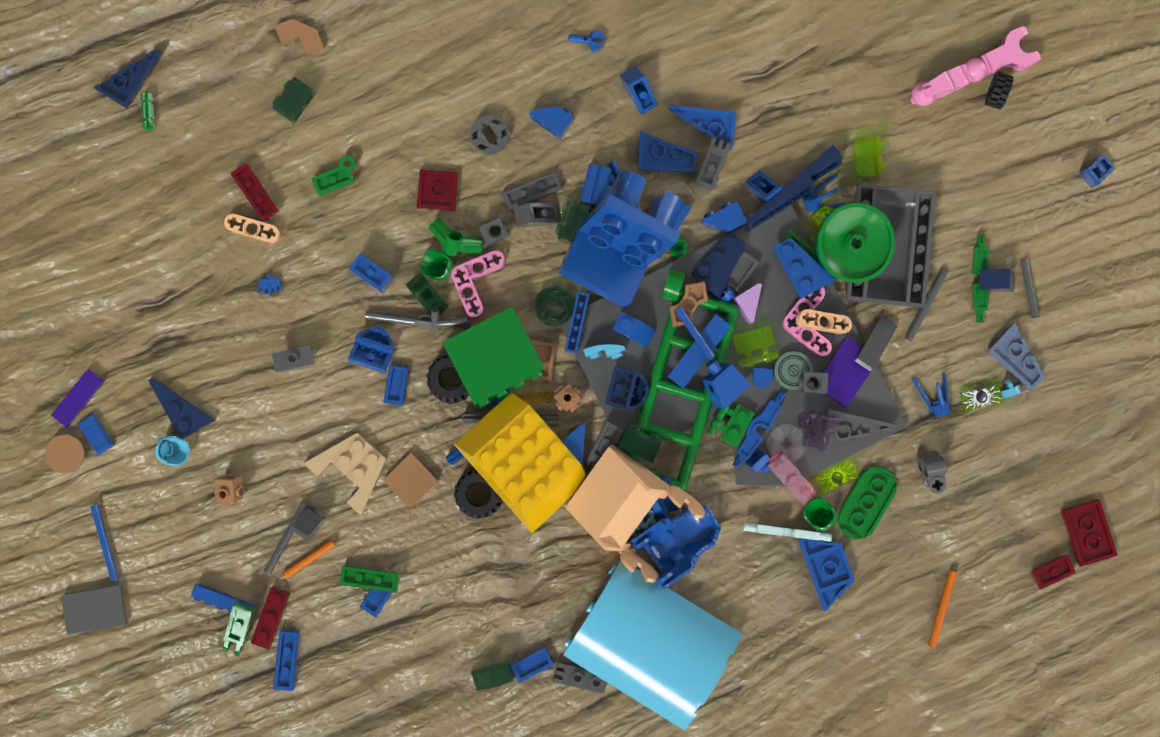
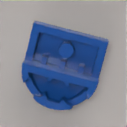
(372, 349)

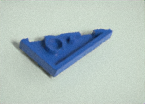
(709, 121)

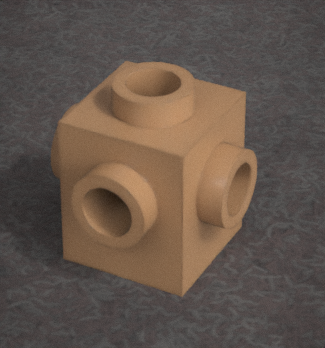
(573, 404)
(228, 489)

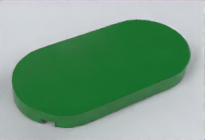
(866, 502)

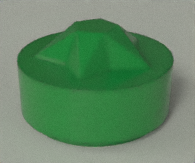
(680, 249)

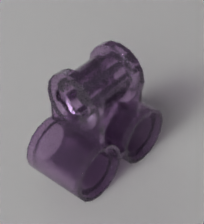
(817, 428)

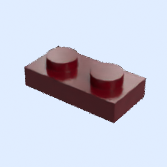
(1053, 572)

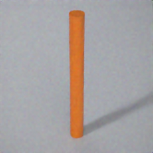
(942, 609)

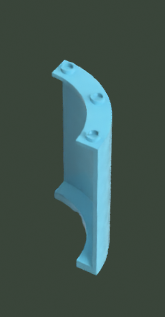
(653, 645)

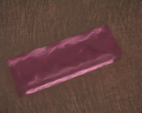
(792, 478)

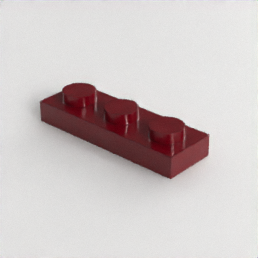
(254, 192)
(270, 618)

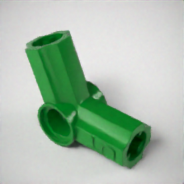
(454, 241)

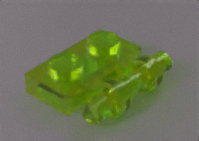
(753, 341)

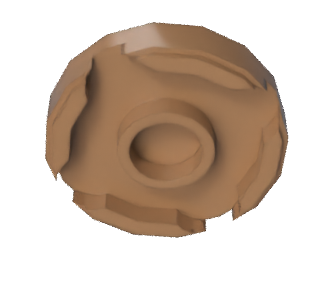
(65, 453)

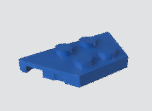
(827, 568)

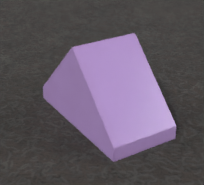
(748, 302)

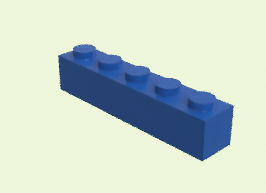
(577, 322)
(217, 598)

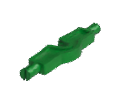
(980, 262)

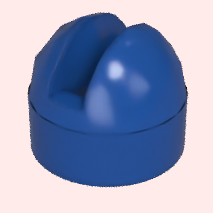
(727, 294)

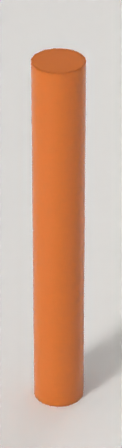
(308, 559)

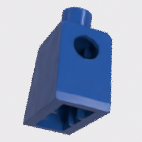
(724, 383)

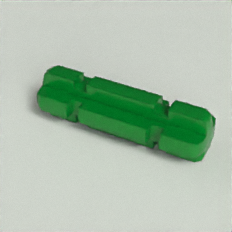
(147, 111)

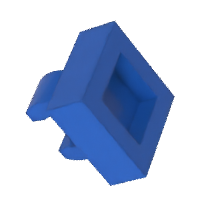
(758, 462)

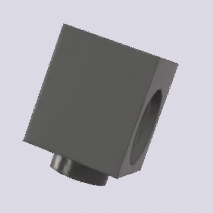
(486, 228)
(822, 382)

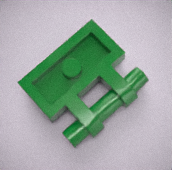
(736, 425)

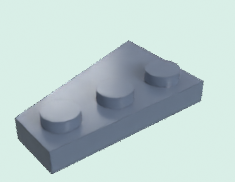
(1016, 358)

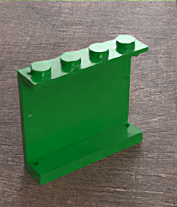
(494, 357)

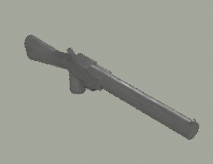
(430, 323)

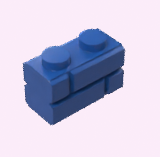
(595, 184)

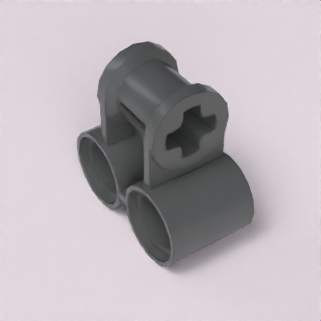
(933, 470)

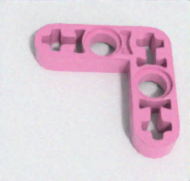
(471, 275)
(797, 331)

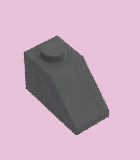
(536, 214)
(308, 523)

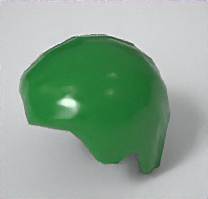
(436, 265)
(820, 514)

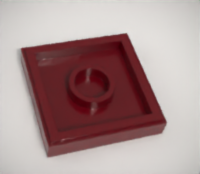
(437, 190)

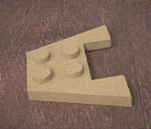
(358, 462)

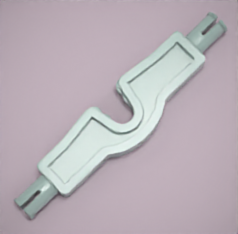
(781, 531)

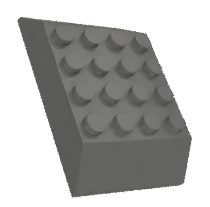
(907, 273)

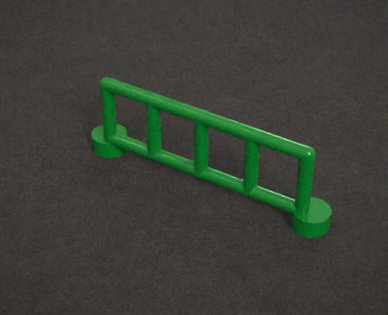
(674, 293)

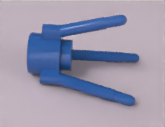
(812, 202)
(940, 406)

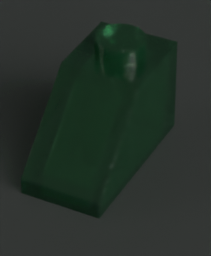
(426, 294)
(493, 675)

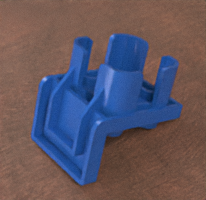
(620, 240)

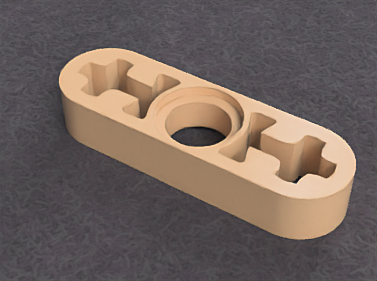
(237, 229)
(815, 325)

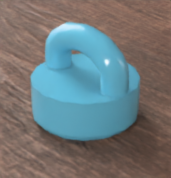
(1010, 390)

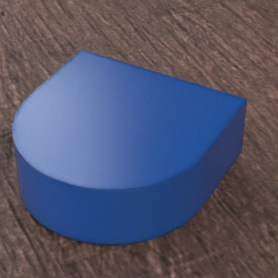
(762, 377)

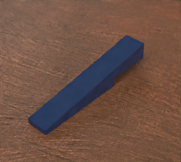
(797, 188)

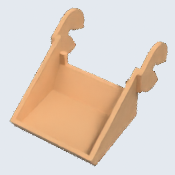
(617, 500)

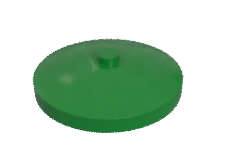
(855, 242)

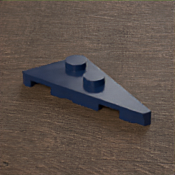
(126, 84)
(182, 414)

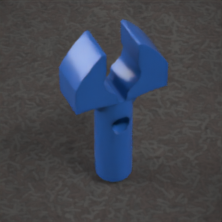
(589, 40)

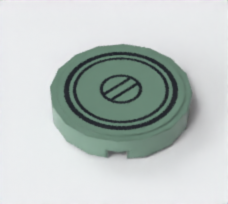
(790, 367)

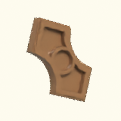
(694, 296)

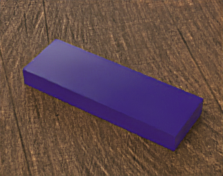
(77, 398)

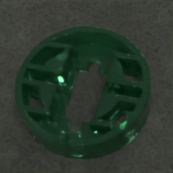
(559, 298)

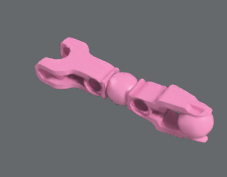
(976, 69)

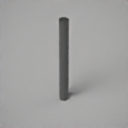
(923, 311)
(285, 539)

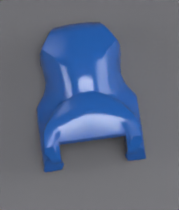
(678, 543)

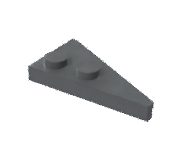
(856, 426)

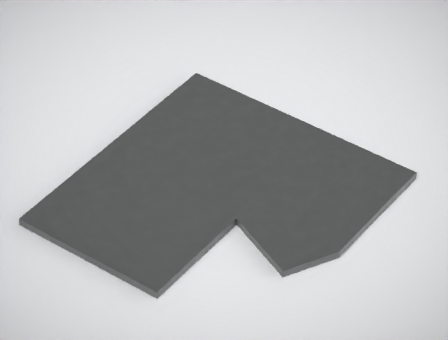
(774, 303)

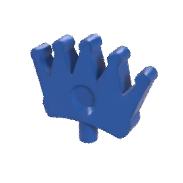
(269, 284)

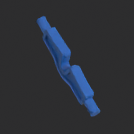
(752, 438)

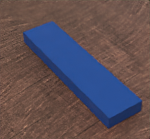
(694, 356)

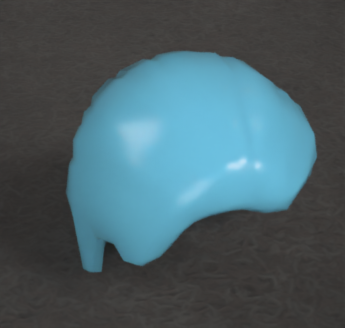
(172, 451)

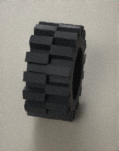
(999, 90)

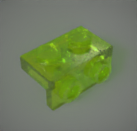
(868, 156)

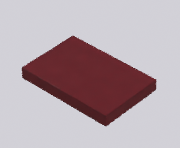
(1089, 532)

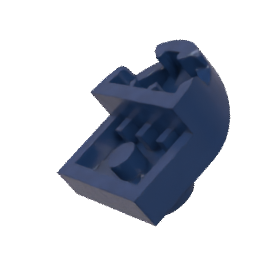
(627, 389)

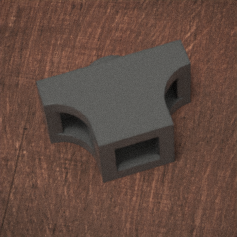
(293, 359)

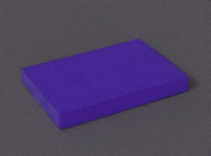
(844, 373)

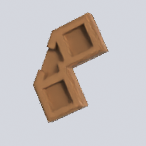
(293, 30)

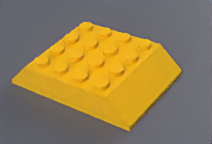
(522, 461)

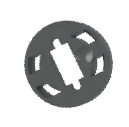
(497, 129)

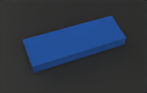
(286, 660)

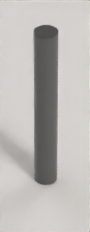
(1029, 289)

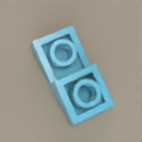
(610, 350)

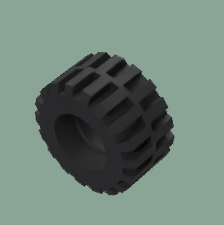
(435, 386)
(466, 505)

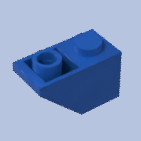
(727, 219)

